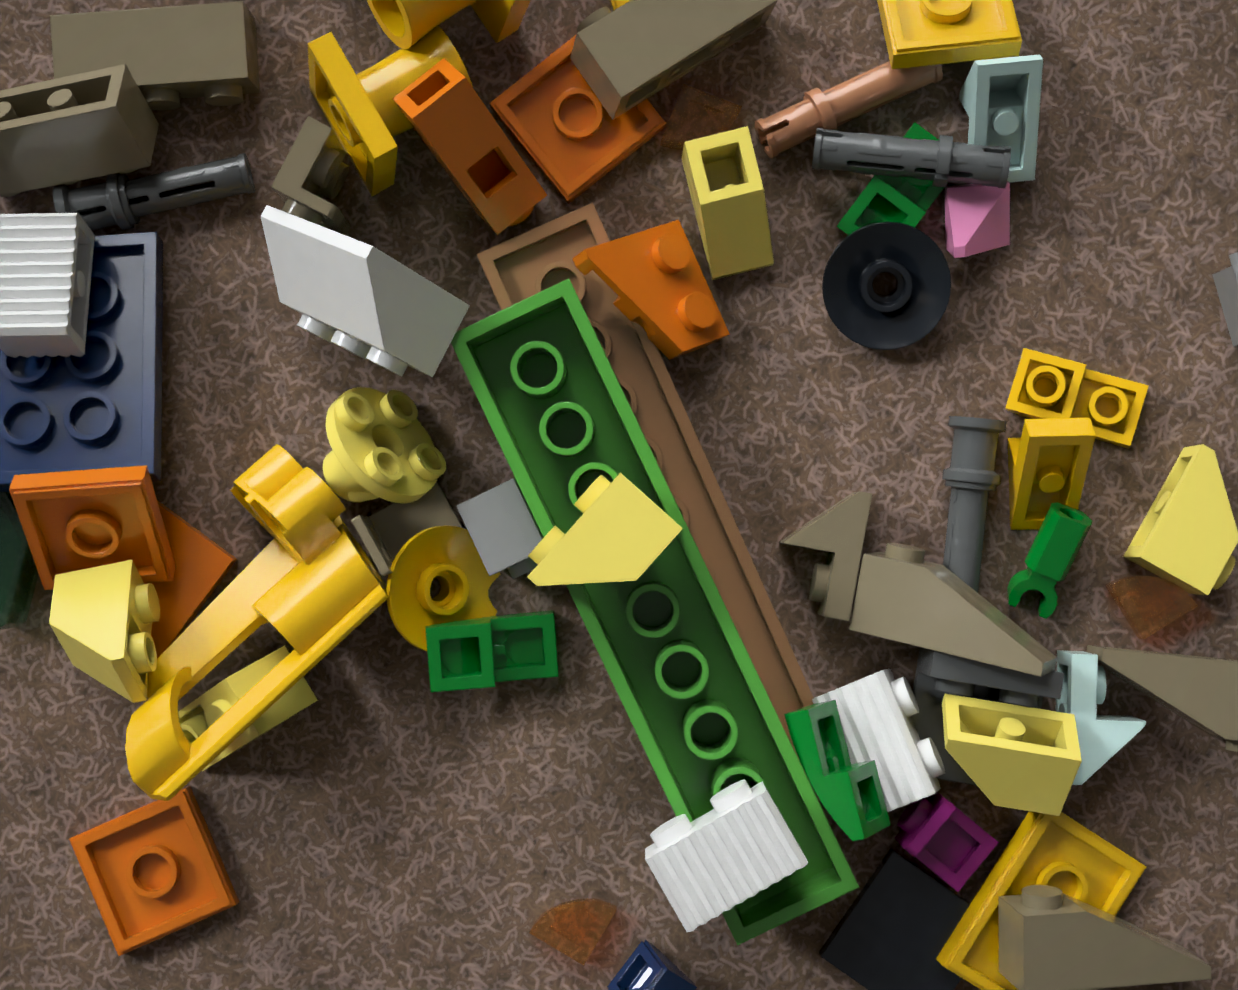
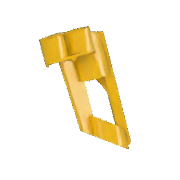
(305, 583)

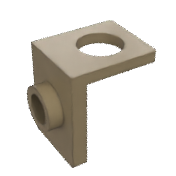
(394, 525)

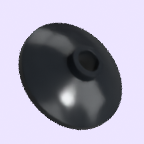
(906, 312)

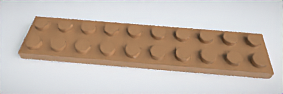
(544, 259)

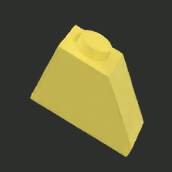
(1189, 526)
(1013, 751)

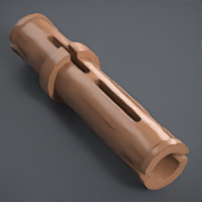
(841, 104)

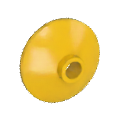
(464, 581)

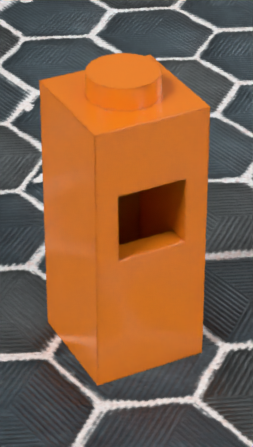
(470, 146)

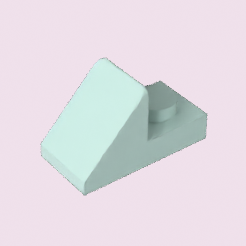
(1005, 108)
(1081, 691)

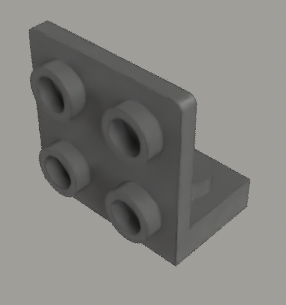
(950, 674)

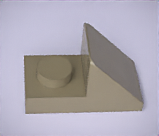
(842, 535)

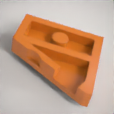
(659, 287)

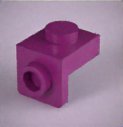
(944, 839)

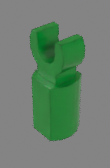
(1050, 556)

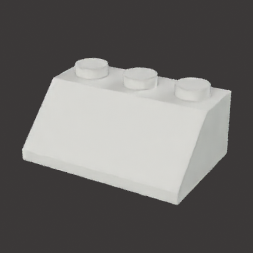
(360, 295)

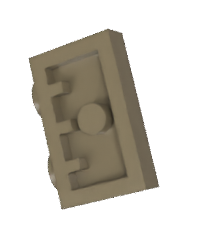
(310, 173)

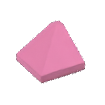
(976, 218)

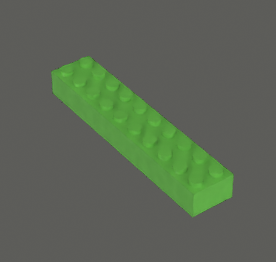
(668, 631)

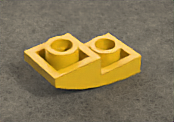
(1064, 388)

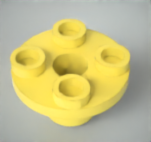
(379, 448)

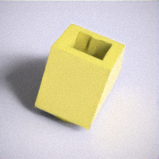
(728, 202)
(609, 542)
(106, 625)
(211, 705)

